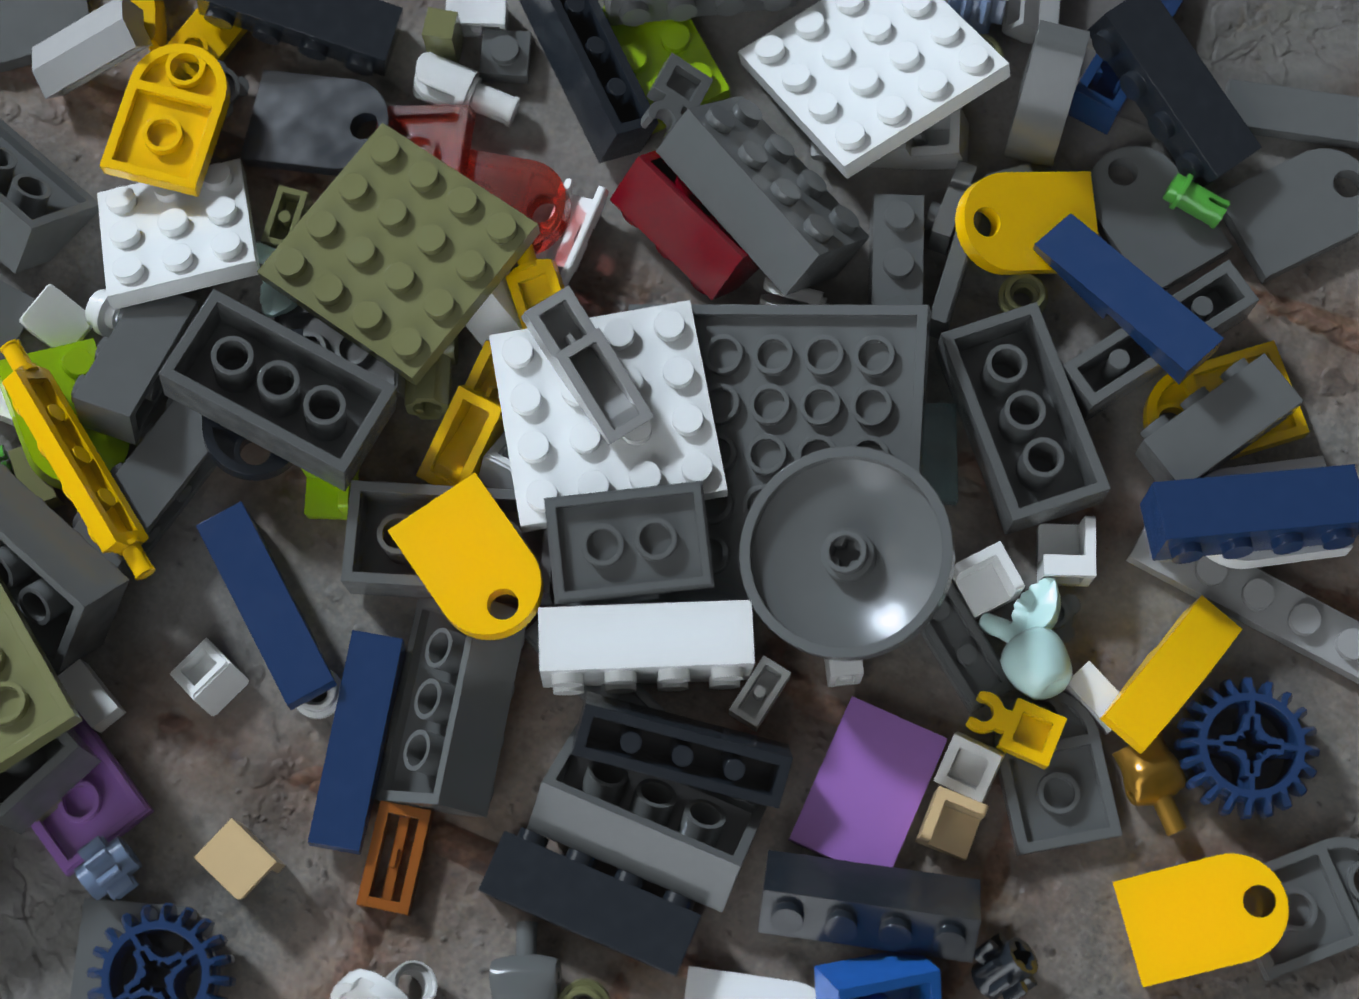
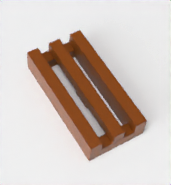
(375, 851)

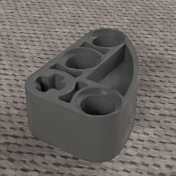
(1046, 93)

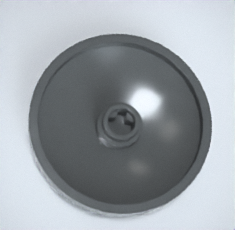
(847, 553)

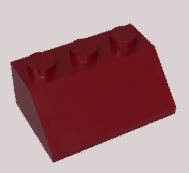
(681, 227)

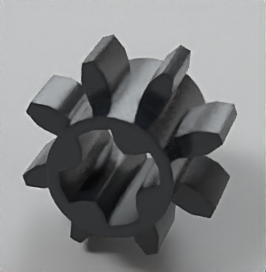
(1004, 968)

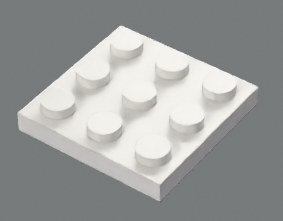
(174, 241)

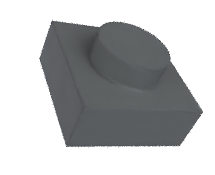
(505, 56)

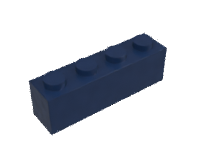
(1252, 513)

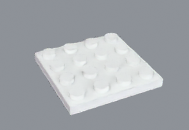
(872, 73)
(559, 449)

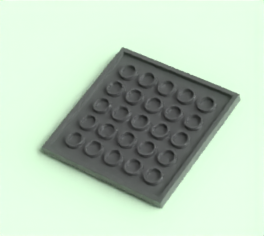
(801, 384)

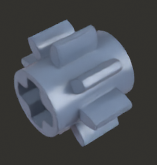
(980, 12)
(108, 868)

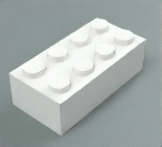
(646, 646)

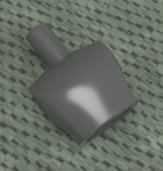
(525, 973)

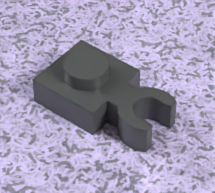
(674, 91)
(941, 217)

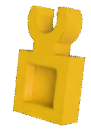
(1025, 730)

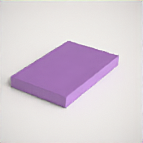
(868, 787)
(99, 805)

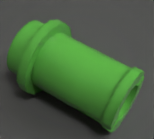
(1195, 200)

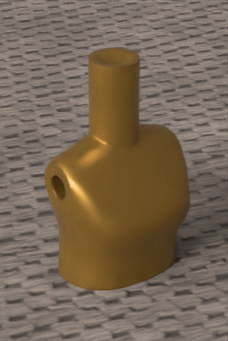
(1154, 781)

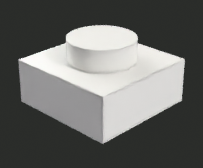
(969, 767)

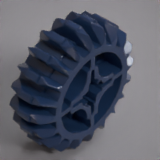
(1243, 769)
(147, 955)

